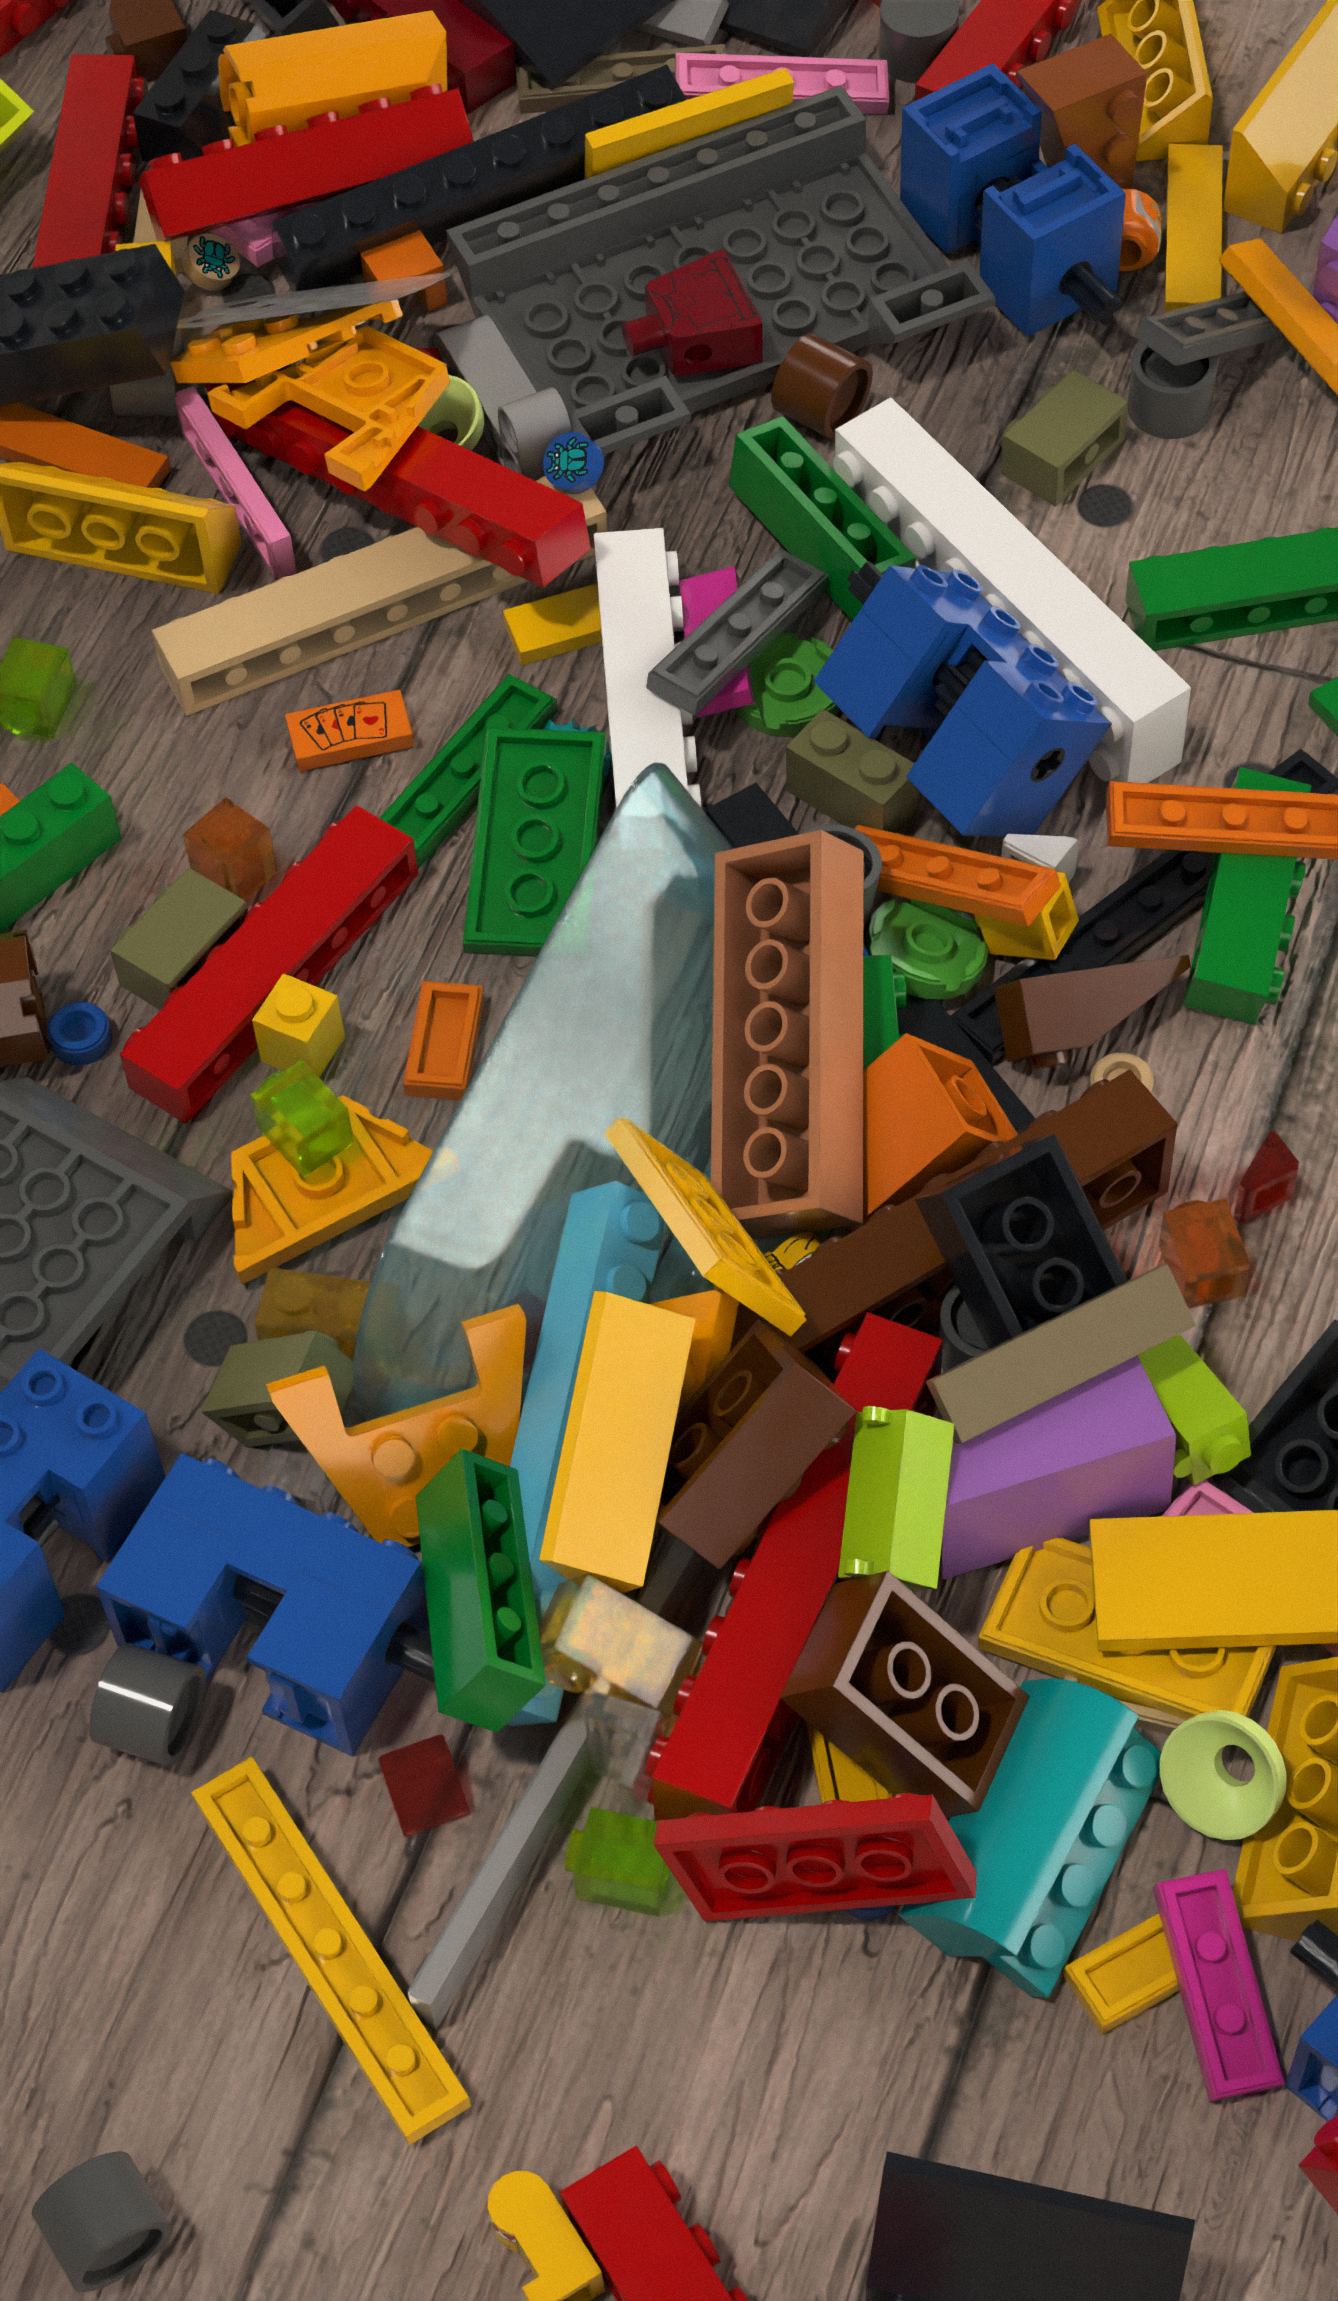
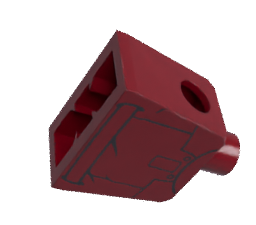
(698, 319)

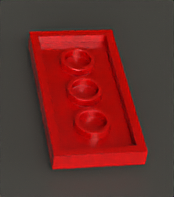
(816, 1857)

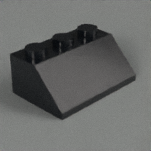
(185, 102)

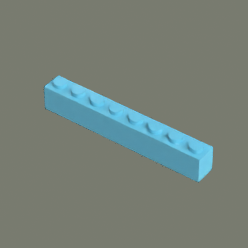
(608, 1247)

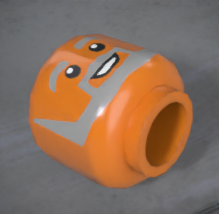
(1140, 231)

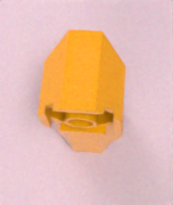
(329, 71)

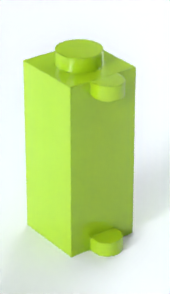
(1203, 1413)
(897, 1496)

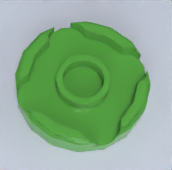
(785, 686)
(930, 945)

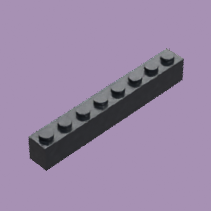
(464, 184)

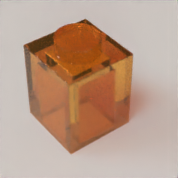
(231, 849)
(1204, 1252)

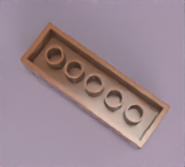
(788, 1034)

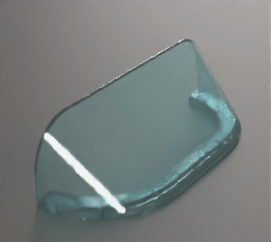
(598, 1033)

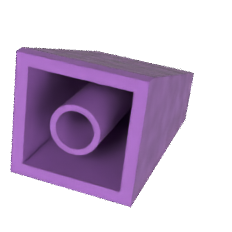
(1057, 1466)

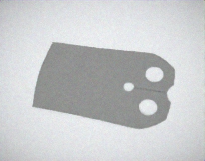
(313, 300)

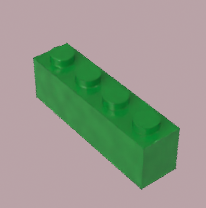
(811, 508)
(1234, 589)
(52, 839)
(1244, 923)
(479, 1591)

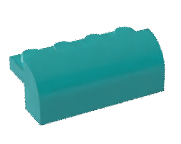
(1046, 1834)

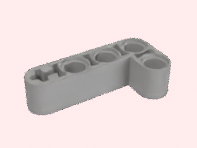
(516, 416)

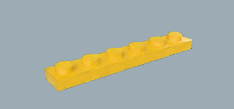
(331, 1951)

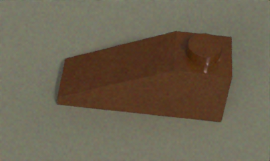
(148, 31)
(1072, 1010)

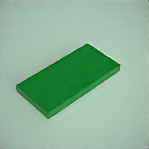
(531, 834)

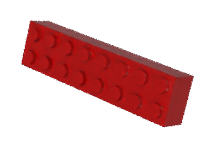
(732, 1713)

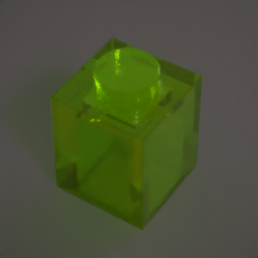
(35, 687)
(302, 1117)
(618, 1862)

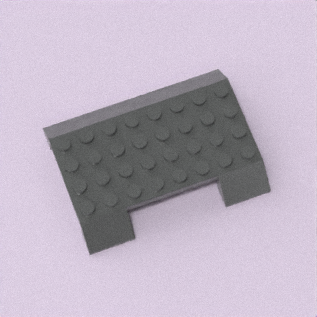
(789, 203)

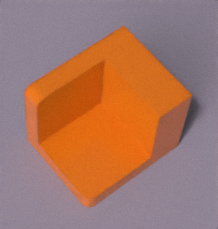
(407, 258)

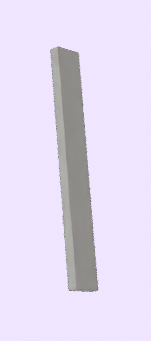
(532, 1819)

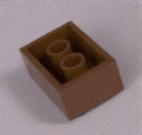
(747, 1443)
(905, 1694)

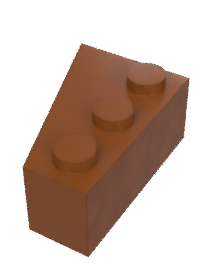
(1092, 101)

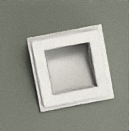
(1043, 850)

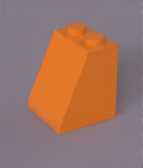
(922, 1119)

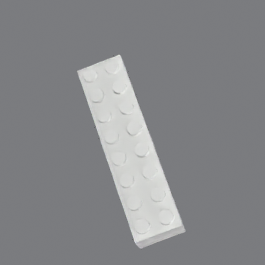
(961, 526)

